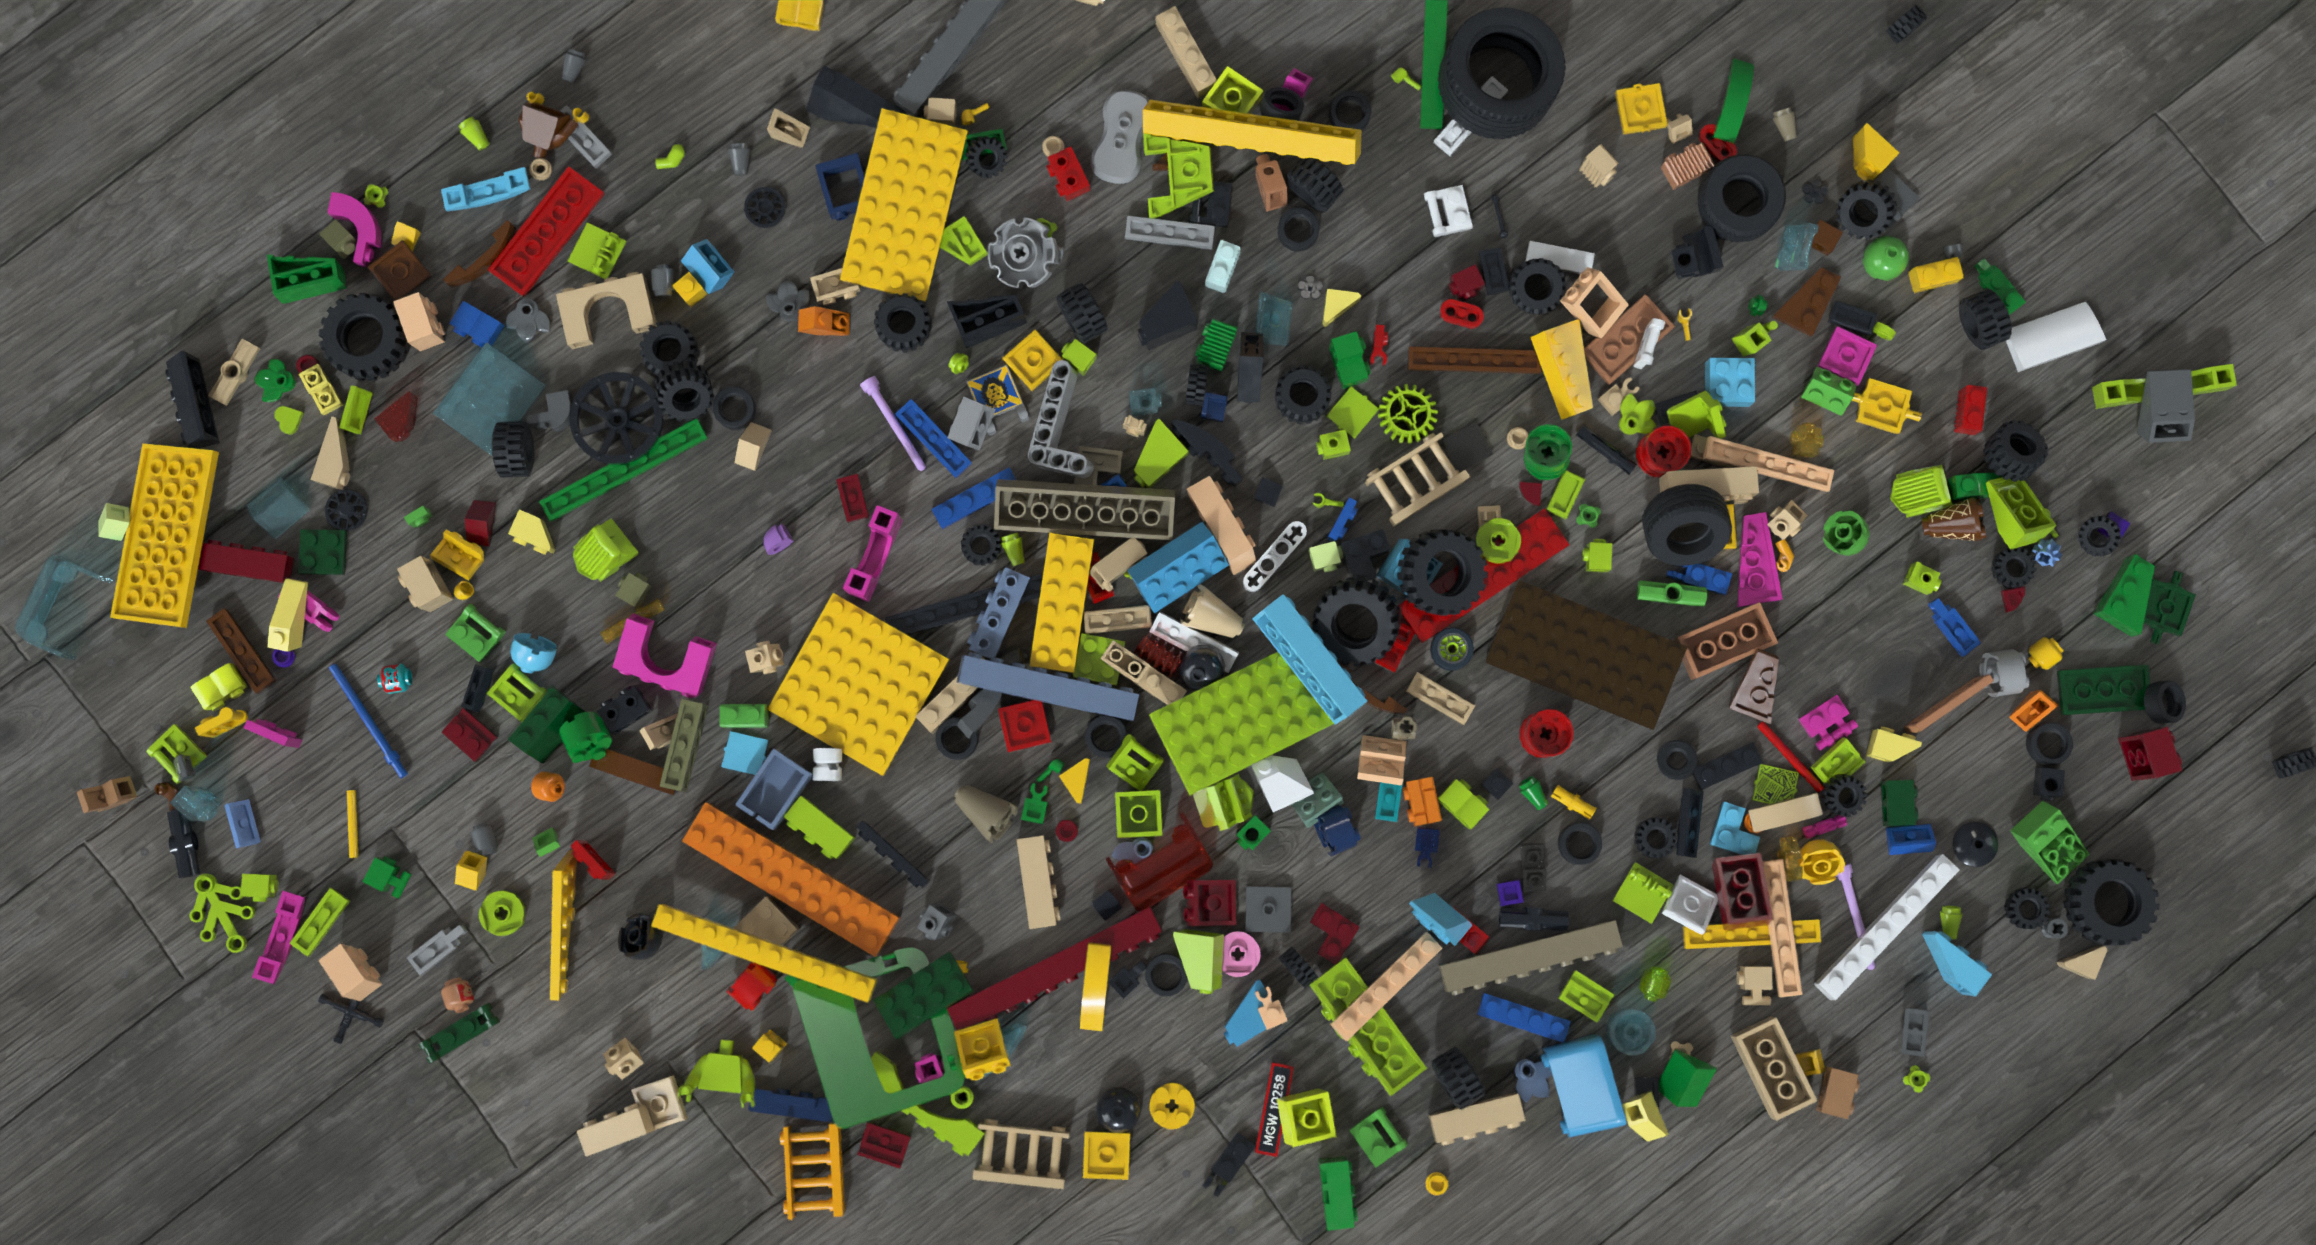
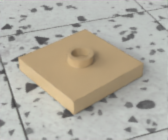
(661, 1102)

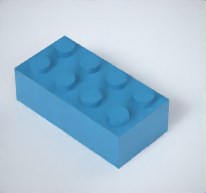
(1178, 567)

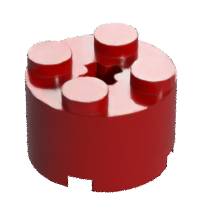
(751, 985)

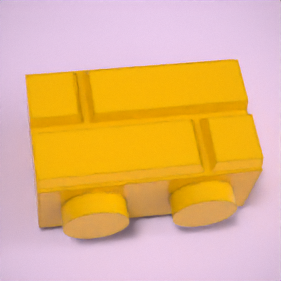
(1935, 274)

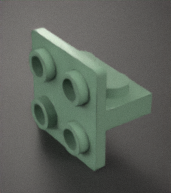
(1324, 798)

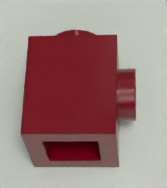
(1466, 283)

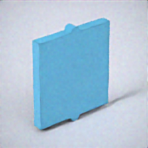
(744, 753)

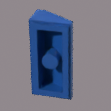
(1910, 839)

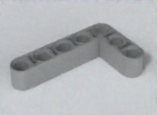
(1055, 426)

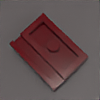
(469, 734)
(884, 1145)

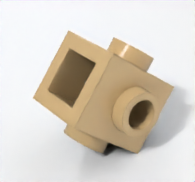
(1787, 520)
(765, 658)
(622, 1059)

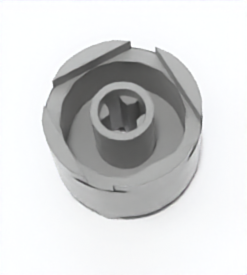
(2006, 670)

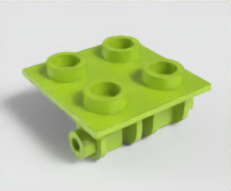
(597, 251)
(1643, 892)

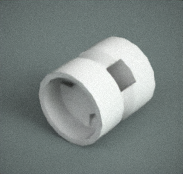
(827, 764)

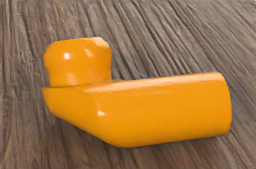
(1786, 556)

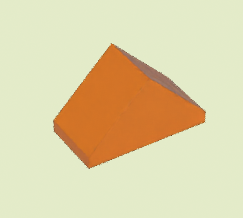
(2032, 709)

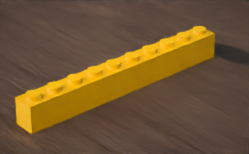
(1252, 132)
(764, 952)

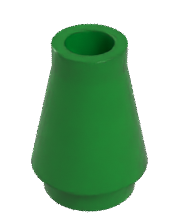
(1533, 792)

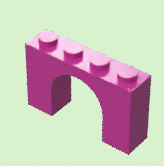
(884, 529)
(634, 659)

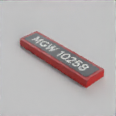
(1270, 1124)

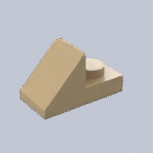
(659, 733)

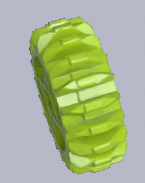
(1411, 422)

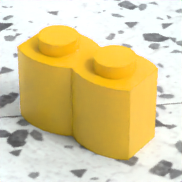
(800, 13)

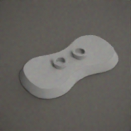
(1118, 151)

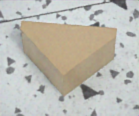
(787, 129)
(751, 446)
(2086, 962)

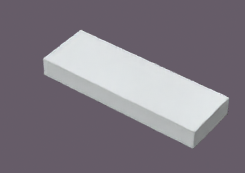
(1566, 258)

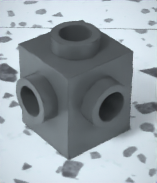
(936, 921)

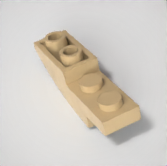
(1142, 674)

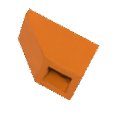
(823, 321)

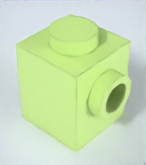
(1326, 556)

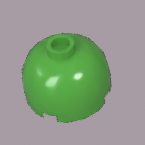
(1885, 258)
(1846, 533)

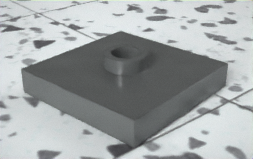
(1268, 909)

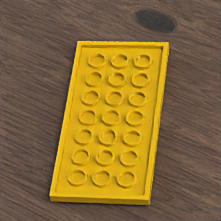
(903, 205)
(164, 535)

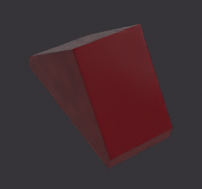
(480, 522)

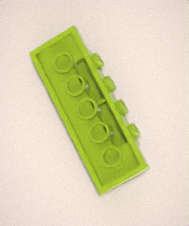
(1378, 1041)

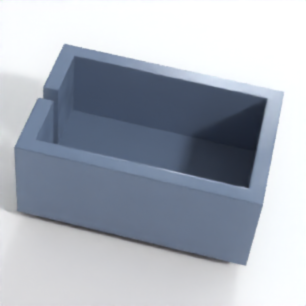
(774, 789)

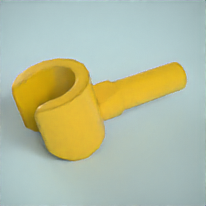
(967, 115)
(1685, 322)

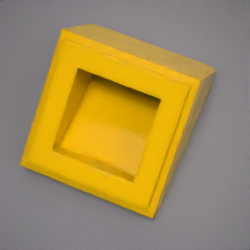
(406, 233)
(1811, 1062)

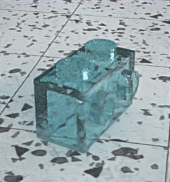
(196, 803)

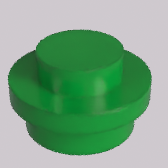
(1757, 305)

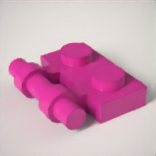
(1824, 716)

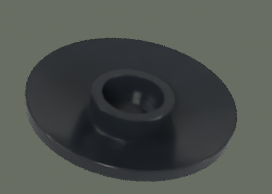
(1964, 844)

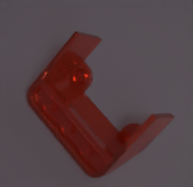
(1164, 869)

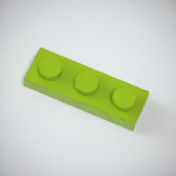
(320, 922)

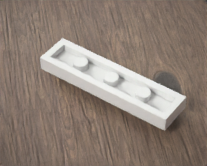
(1455, 134)
(1187, 637)

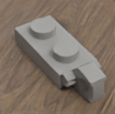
(436, 949)

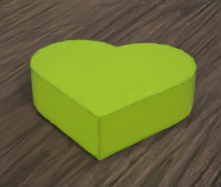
(289, 419)

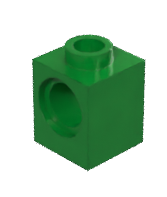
(1262, 831)

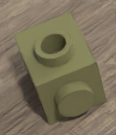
(339, 239)
(633, 589)

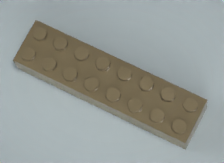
(1084, 509)

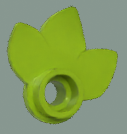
(1639, 414)

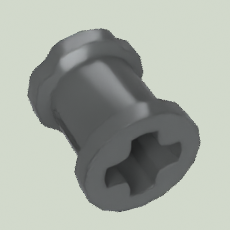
(2061, 928)

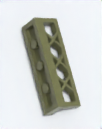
(684, 745)

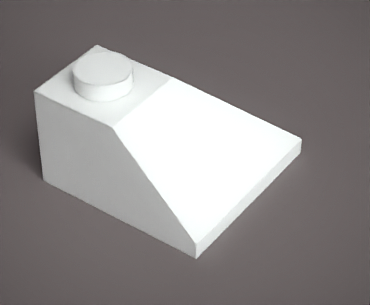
(1281, 781)

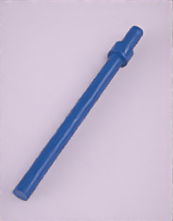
(391, 756)

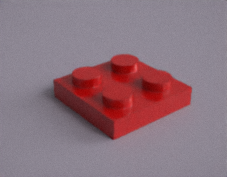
(1024, 725)
(597, 866)

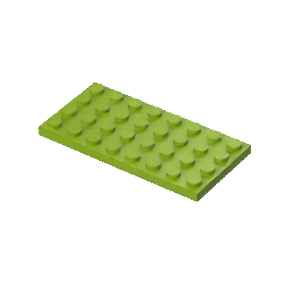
(1237, 722)

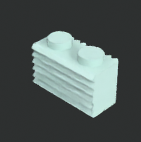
(1222, 266)

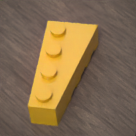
(1565, 367)

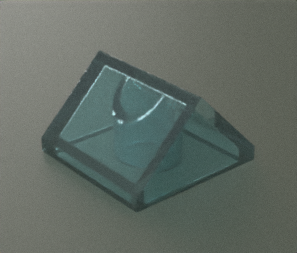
(1273, 319)
(277, 508)

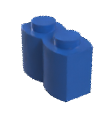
(476, 324)

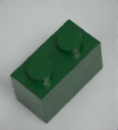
(1899, 803)

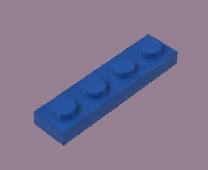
(933, 438)
(969, 500)
(1523, 1017)

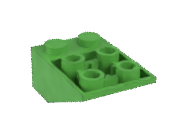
(2050, 841)

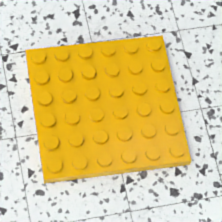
(858, 684)

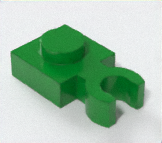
(1035, 809)

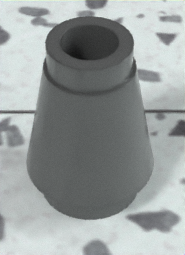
(572, 65)
(739, 158)

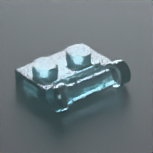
(1796, 247)

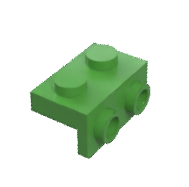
(1829, 391)

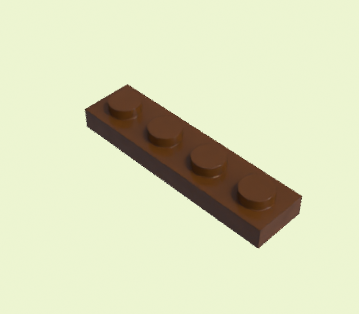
(241, 650)

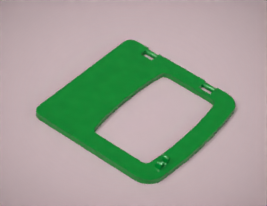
(843, 1057)

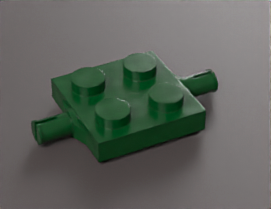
(2168, 607)

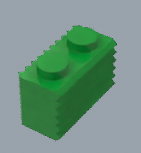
(1216, 344)

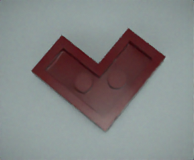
(1339, 931)

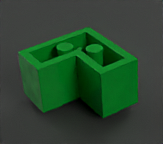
(1348, 360)

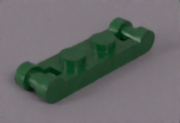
(459, 1033)

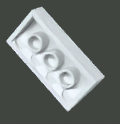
(2054, 336)

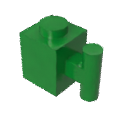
(384, 874)

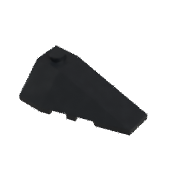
(846, 101)

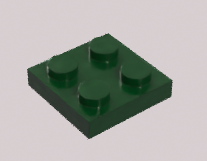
(322, 552)

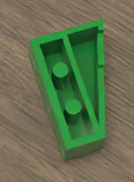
(304, 277)
(2127, 596)
(1337, 1193)

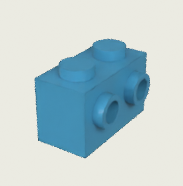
(707, 266)

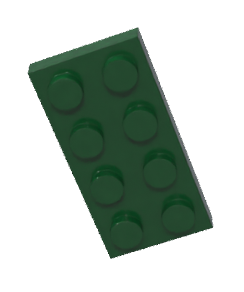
(2103, 689)
(923, 995)

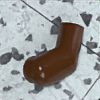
(168, 791)

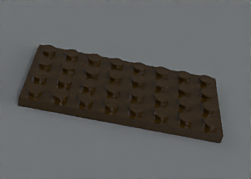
(1586, 655)

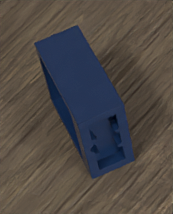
(835, 167)

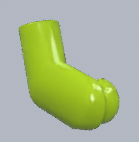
(673, 159)

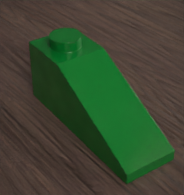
(1969, 485)

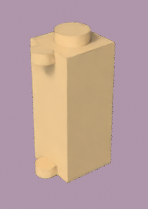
(1118, 563)

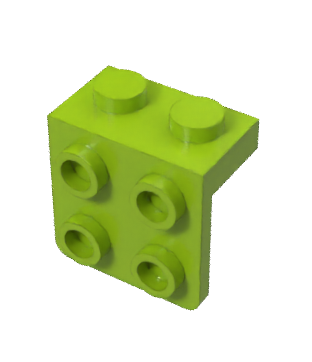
(1697, 415)

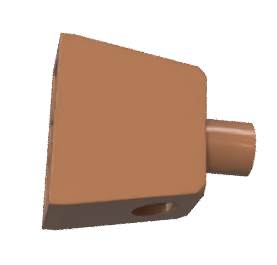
(1271, 183)

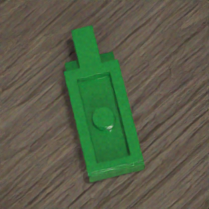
(1994, 279)

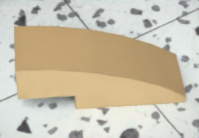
(1785, 812)

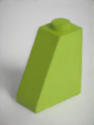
(1159, 456)
(1201, 958)

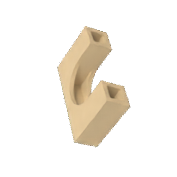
(576, 304)

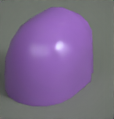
(777, 539)

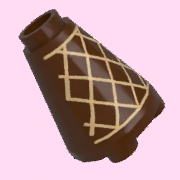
(1956, 521)

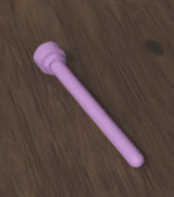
(872, 387)
(1852, 902)

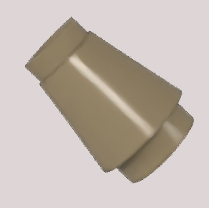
(1785, 123)

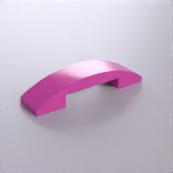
(283, 931)

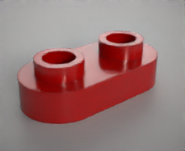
(1716, 145)
(1461, 313)

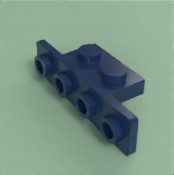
(792, 1105)

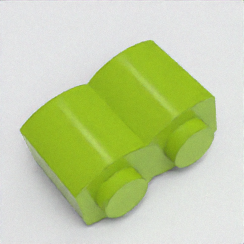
(1463, 803)

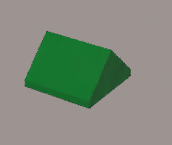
(1685, 1079)

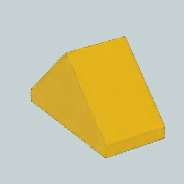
(1075, 779)

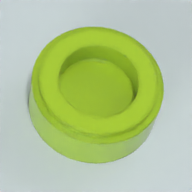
(1884, 331)

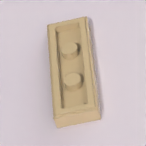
(1117, 619)
(1440, 698)

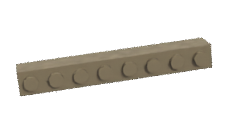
(1530, 956)

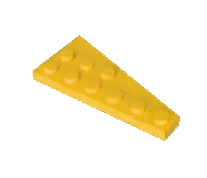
(562, 914)

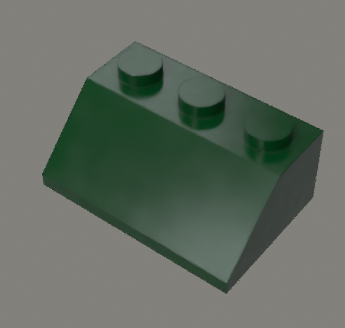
(539, 729)

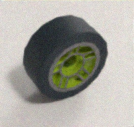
(1463, 647)

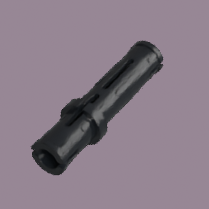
(1614, 455)

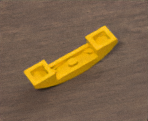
(1095, 986)

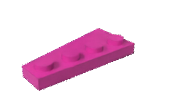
(1757, 565)

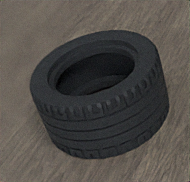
(1521, 35)

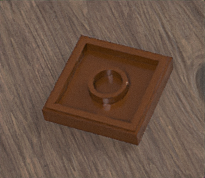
(399, 271)

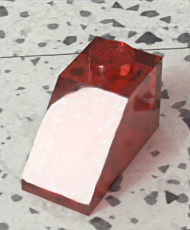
(399, 418)

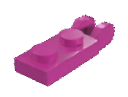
(315, 608)

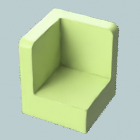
(113, 521)

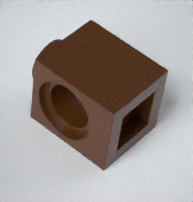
(1826, 238)

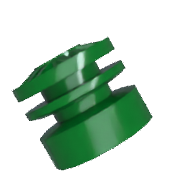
(1549, 440)

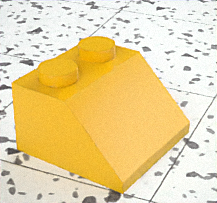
(1871, 153)

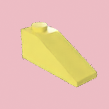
(289, 616)

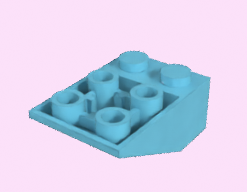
(1441, 918)
(1955, 964)

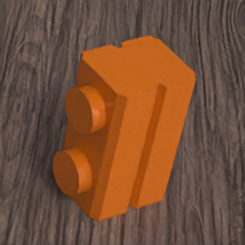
(1422, 801)

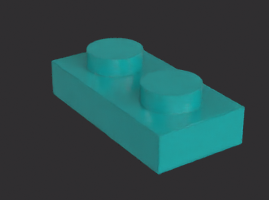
(1388, 802)

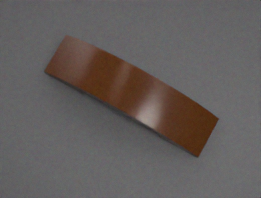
(461, 276)
(1388, 706)
(631, 770)

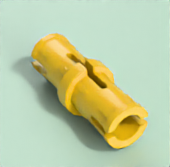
(1573, 802)

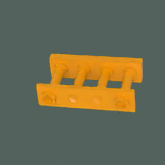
(834, 1180)

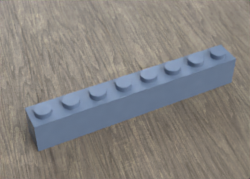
(1047, 688)

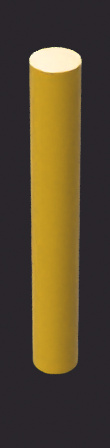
(352, 824)

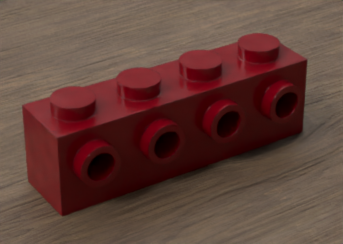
(244, 562)

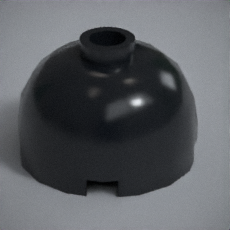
(1201, 667)
(639, 938)
(1118, 1110)

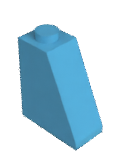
(1246, 1019)

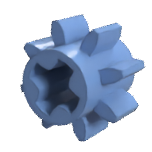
(2047, 552)

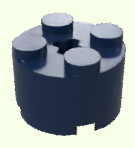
(1336, 830)

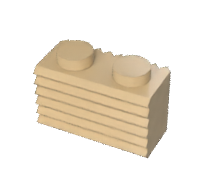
(1599, 166)

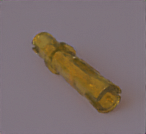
(647, 611)

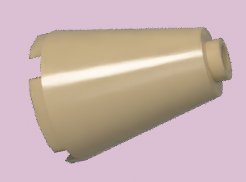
(1210, 614)

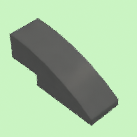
(981, 708)

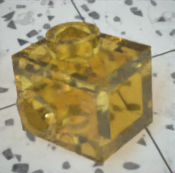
(1806, 440)

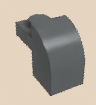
(558, 412)

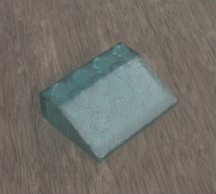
(488, 393)

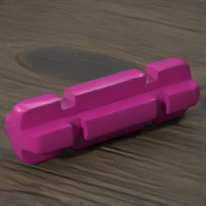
(1824, 826)

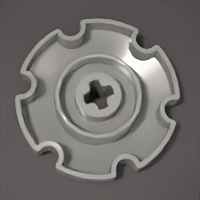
(1033, 240)

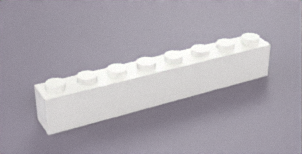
(1886, 927)

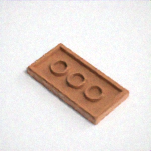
(1619, 346)
(1948, 704)

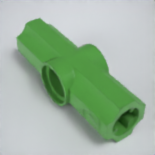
(1658, 593)

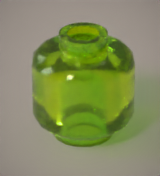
(1655, 983)

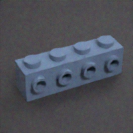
(999, 612)

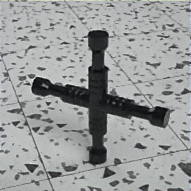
(350, 1011)

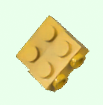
(982, 1049)

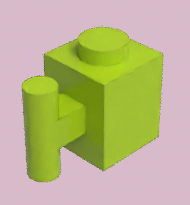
(1754, 337)

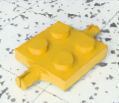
(1884, 406)

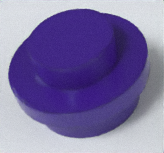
(283, 658)

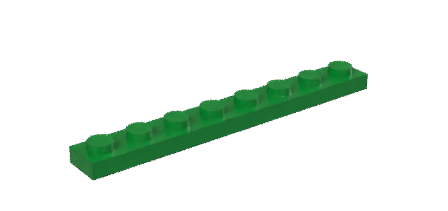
(616, 475)

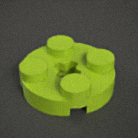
(1508, 533)
(490, 908)

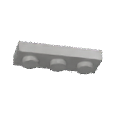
(587, 143)

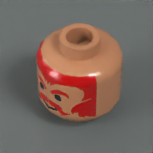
(457, 995)

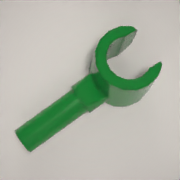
(1056, 765)

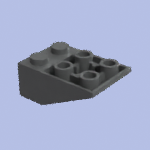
(2167, 406)

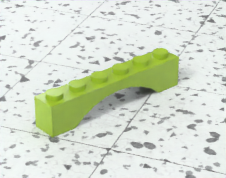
(2131, 390)
(959, 1132)

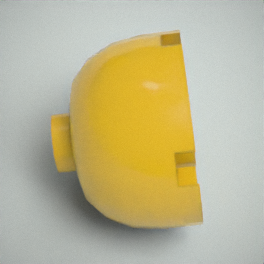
(1821, 861)

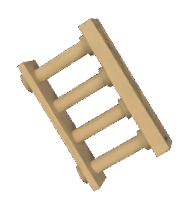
(1417, 501)
(1030, 1176)

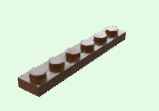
(1473, 360)

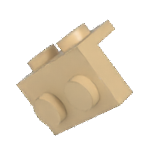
(829, 287)

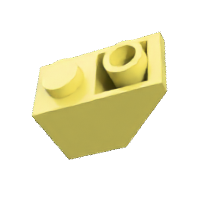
(531, 530)
(1889, 746)
(1644, 1116)

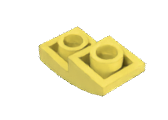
(321, 389)

